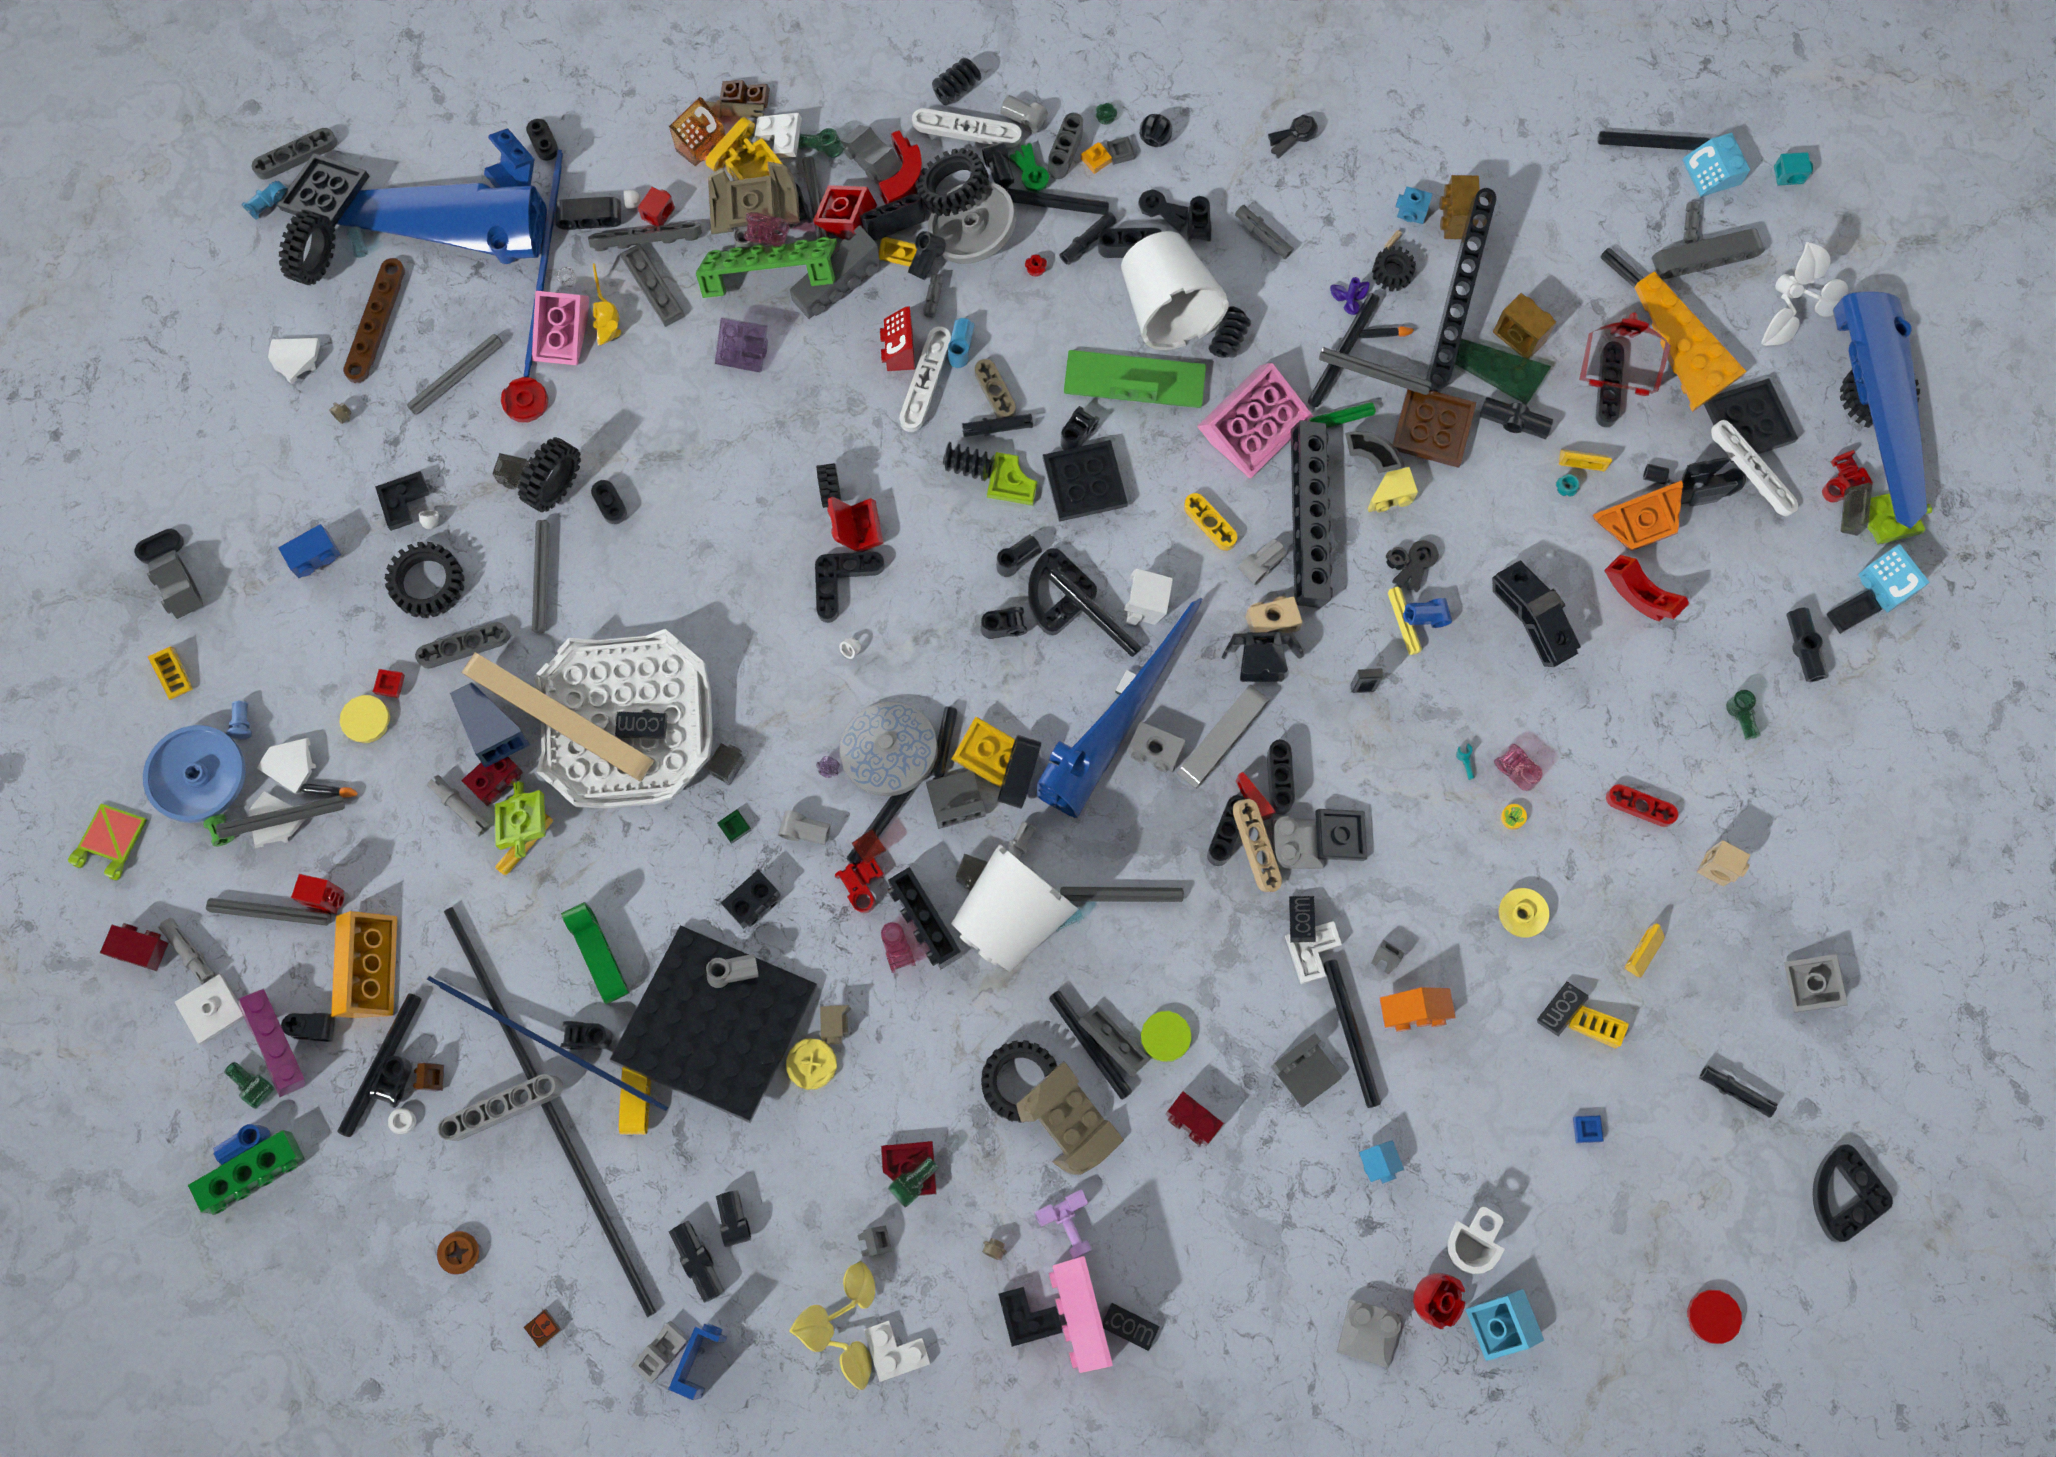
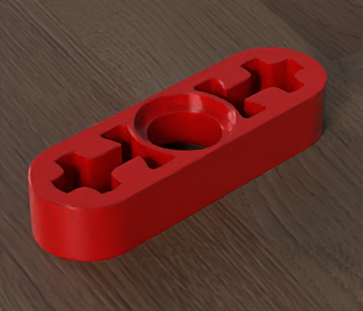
(1627, 792)

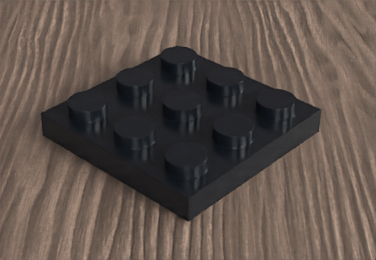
(324, 188)
(1755, 414)
(1084, 480)

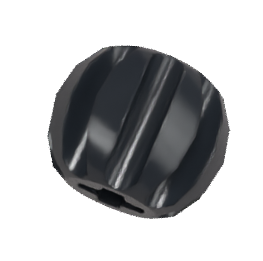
(1155, 130)

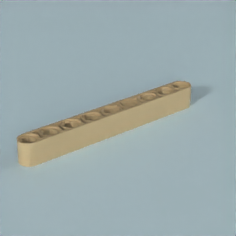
(558, 717)

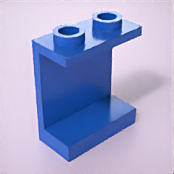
(515, 162)
(679, 1383)

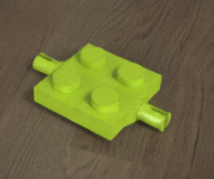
(1884, 524)
(519, 819)

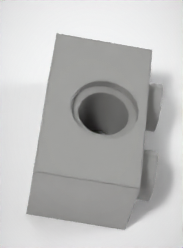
(1148, 735)

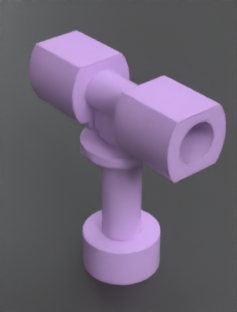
(1063, 1214)

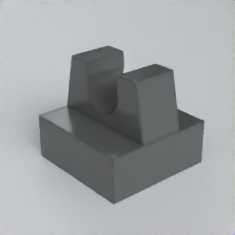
(1388, 953)
(876, 1241)

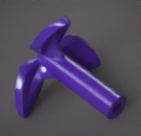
(1355, 291)

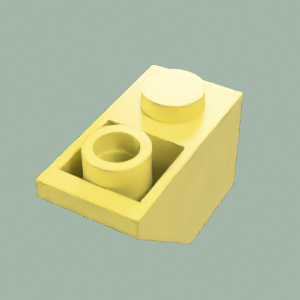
(1394, 490)

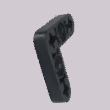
(837, 570)

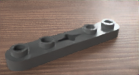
(625, 238)

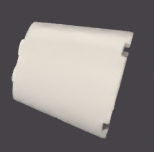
(1171, 291)
(1010, 911)

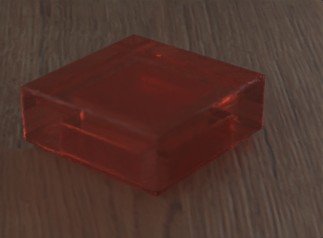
(868, 846)

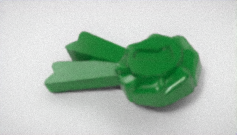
(1034, 177)

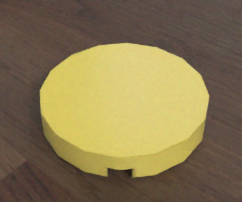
(364, 719)
(811, 1064)

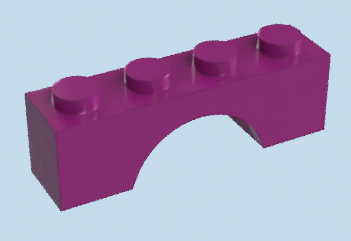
(272, 1042)

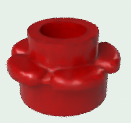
(1036, 270)

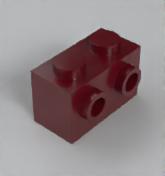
(491, 781)
(134, 947)
(1194, 1119)

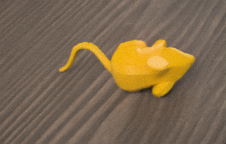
(606, 317)

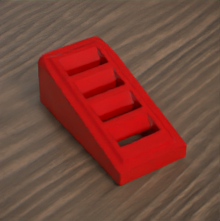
(1250, 791)

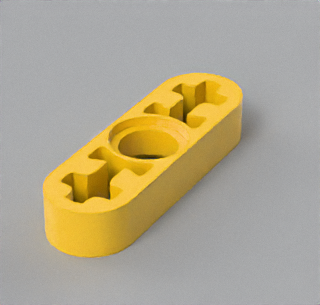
(733, 139)
(1204, 505)

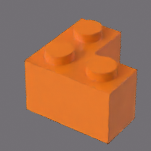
(1417, 1006)

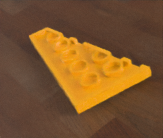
(1694, 353)

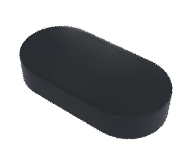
(158, 545)

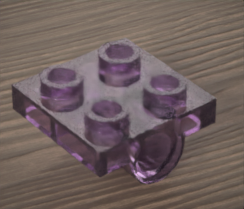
(741, 344)

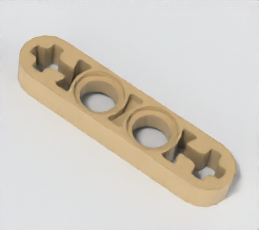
(1253, 847)

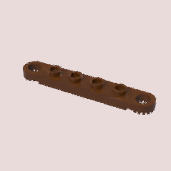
(374, 320)

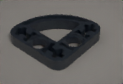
(1035, 607)
(1865, 1202)

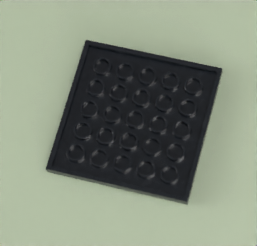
(712, 1039)

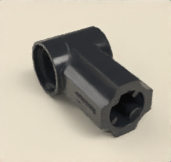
(997, 160)
(928, 247)
(1018, 554)
(734, 1224)

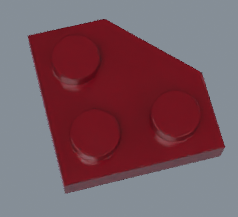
(906, 1158)

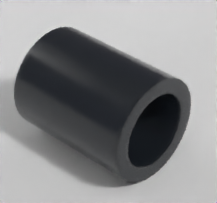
(1656, 473)

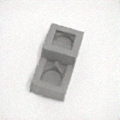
(660, 1352)

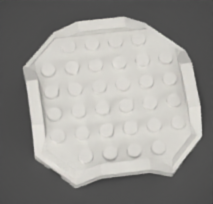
(627, 676)

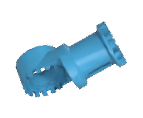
(265, 198)

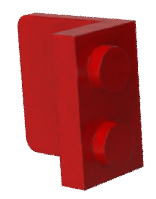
(856, 524)

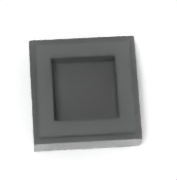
(1120, 150)

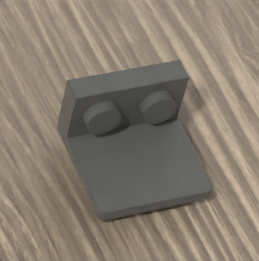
(955, 799)
(1306, 1071)

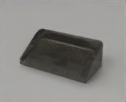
(1856, 509)

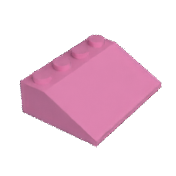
(1255, 419)
(1081, 1315)

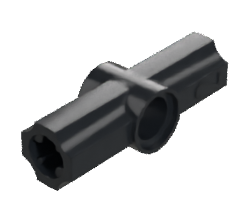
(1516, 417)
(1804, 630)
(696, 1261)

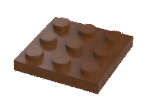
(1434, 427)

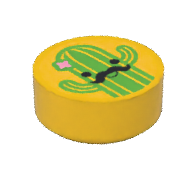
(1513, 816)

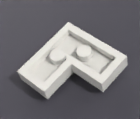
(783, 130)
(1306, 954)
(893, 1359)

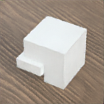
(1148, 597)

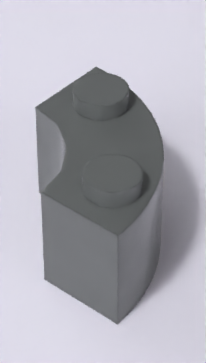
(871, 153)
(1376, 449)
(175, 584)

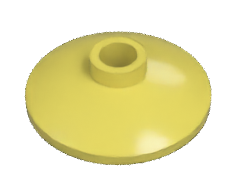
(1534, 907)

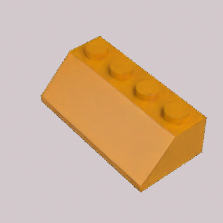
(364, 965)

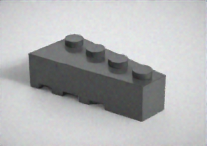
(850, 265)

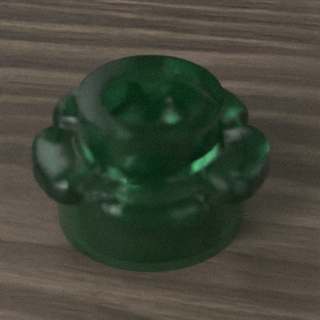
(1106, 118)

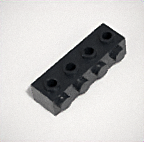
(926, 920)

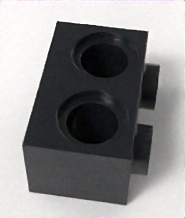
(747, 895)

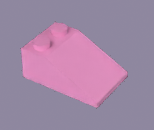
(559, 327)

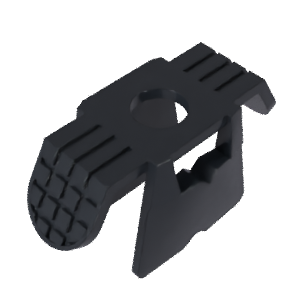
(1716, 485)
(1264, 658)

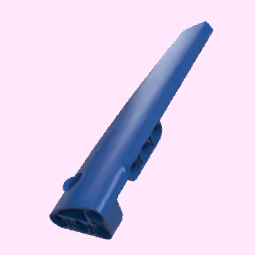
(466, 216)
(1886, 382)
(1081, 766)

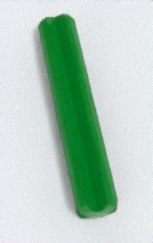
(1346, 415)

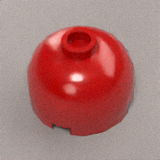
(1439, 1300)

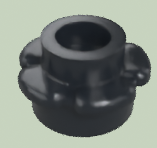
(1399, 553)

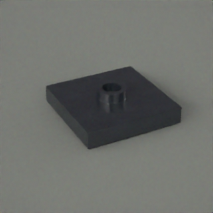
(1341, 834)

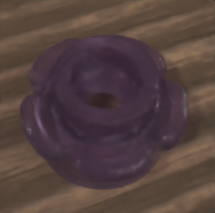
(828, 767)

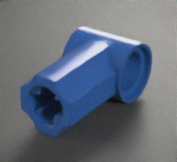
(1433, 612)
(240, 1142)

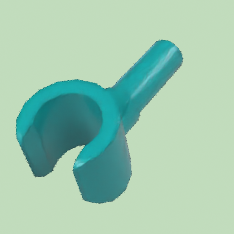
(1466, 760)

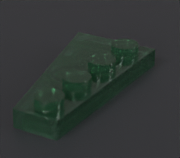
(1503, 370)

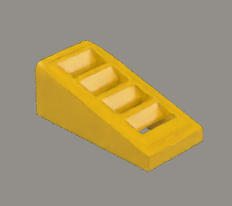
(162, 655)
(1594, 1034)

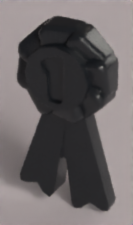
(1302, 129)
(1154, 203)
(1422, 556)

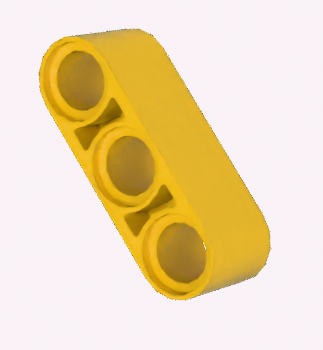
(633, 1110)

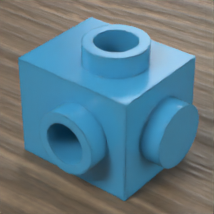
(1413, 205)
(1381, 1162)

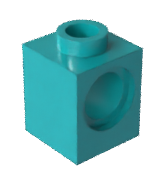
(1793, 168)

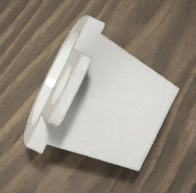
(1473, 1247)

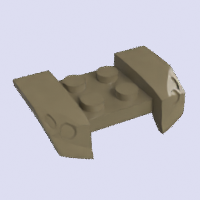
(767, 195)
(1070, 1121)

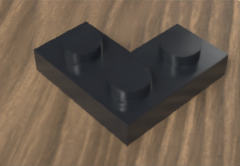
(395, 496)
(1022, 1324)

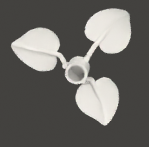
(1811, 265)

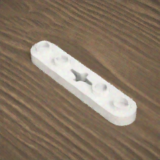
(980, 129)
(917, 398)
(1754, 468)

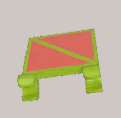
(109, 836)

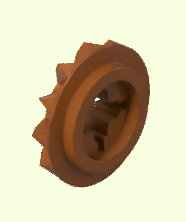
(448, 1247)

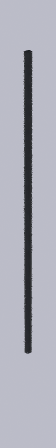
(553, 1118)

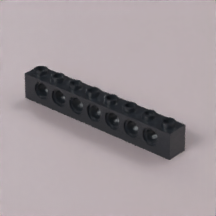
(1306, 592)

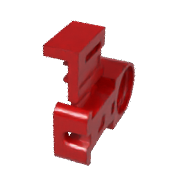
(1847, 478)
(859, 879)

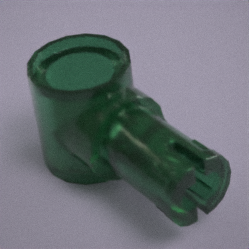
(825, 141)
(1744, 715)
(252, 1088)
(908, 1186)

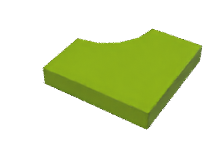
(1009, 481)

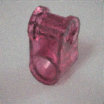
(763, 229)
(1518, 766)
(897, 949)

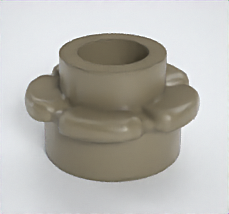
(340, 412)
(994, 1249)

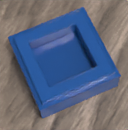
(1588, 1129)

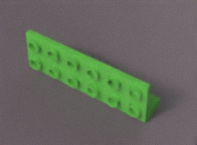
(812, 254)

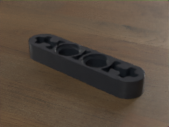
(1602, 401)

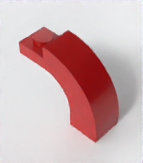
(906, 180)
(1641, 592)

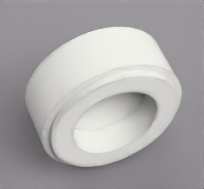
(402, 1121)

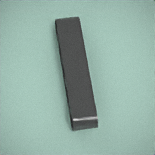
(1708, 253)

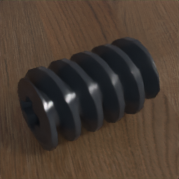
(958, 76)
(1230, 333)
(967, 462)

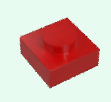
(388, 683)

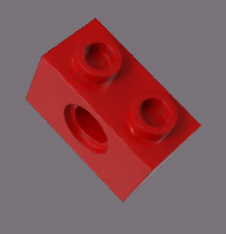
(318, 894)

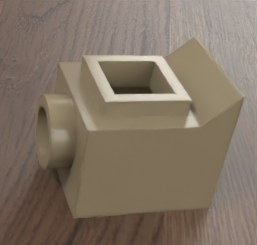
(834, 1023)

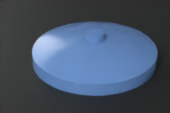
(194, 773)

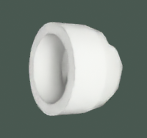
(631, 199)
(429, 519)
(847, 645)

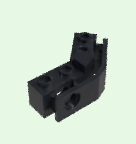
(1538, 611)

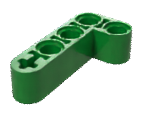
(596, 952)

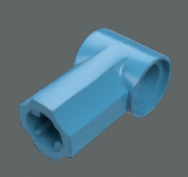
(960, 342)

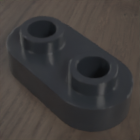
(542, 137)
(609, 503)

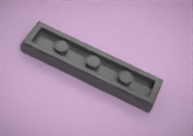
(652, 285)

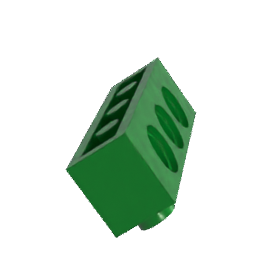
(207, 1188)

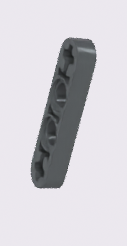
(292, 149)
(461, 641)

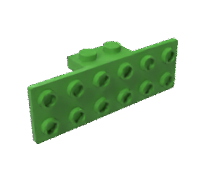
(1134, 379)

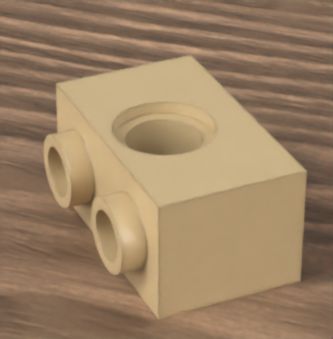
(1283, 607)
(1724, 863)

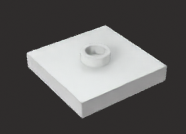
(210, 1009)

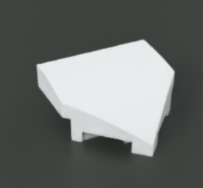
(293, 356)
(288, 764)
(281, 832)

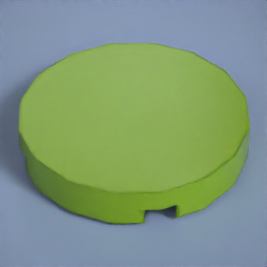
(1165, 1036)

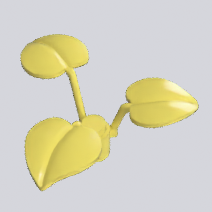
(816, 1331)

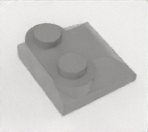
(1295, 843)
(1815, 983)
(1369, 1333)

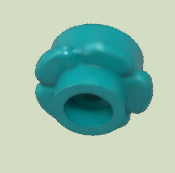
(1569, 480)

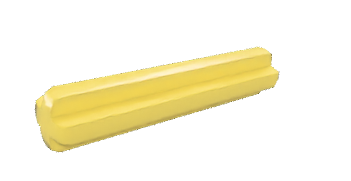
(1408, 631)

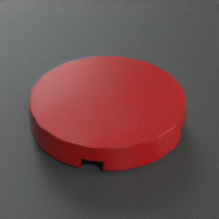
(524, 399)
(1714, 1316)

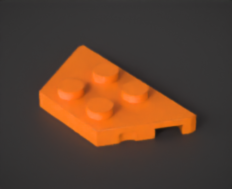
(1644, 518)

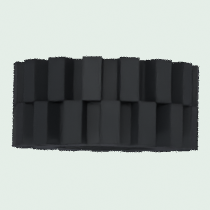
(1399, 258)
(828, 482)

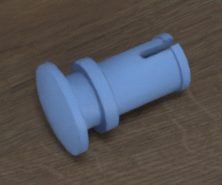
(239, 725)

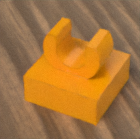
(1096, 157)

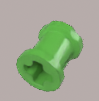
(210, 824)

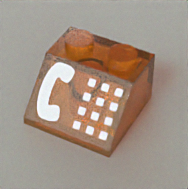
(696, 132)

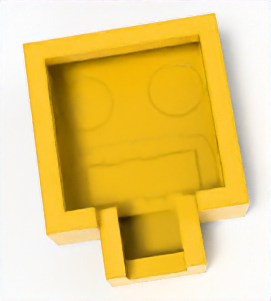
(750, 160)

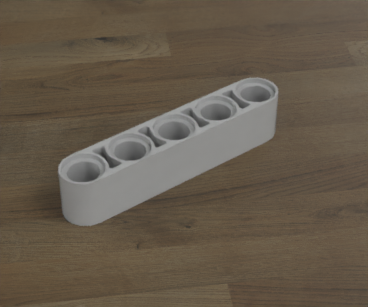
(1223, 736)
(488, 1107)

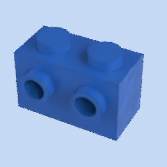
(309, 551)

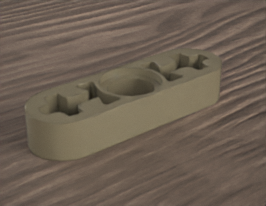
(996, 379)

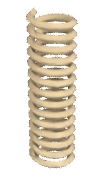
(1393, 239)

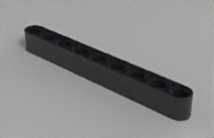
(1467, 281)

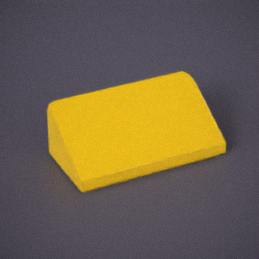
(897, 251)
(1584, 460)
(1645, 950)

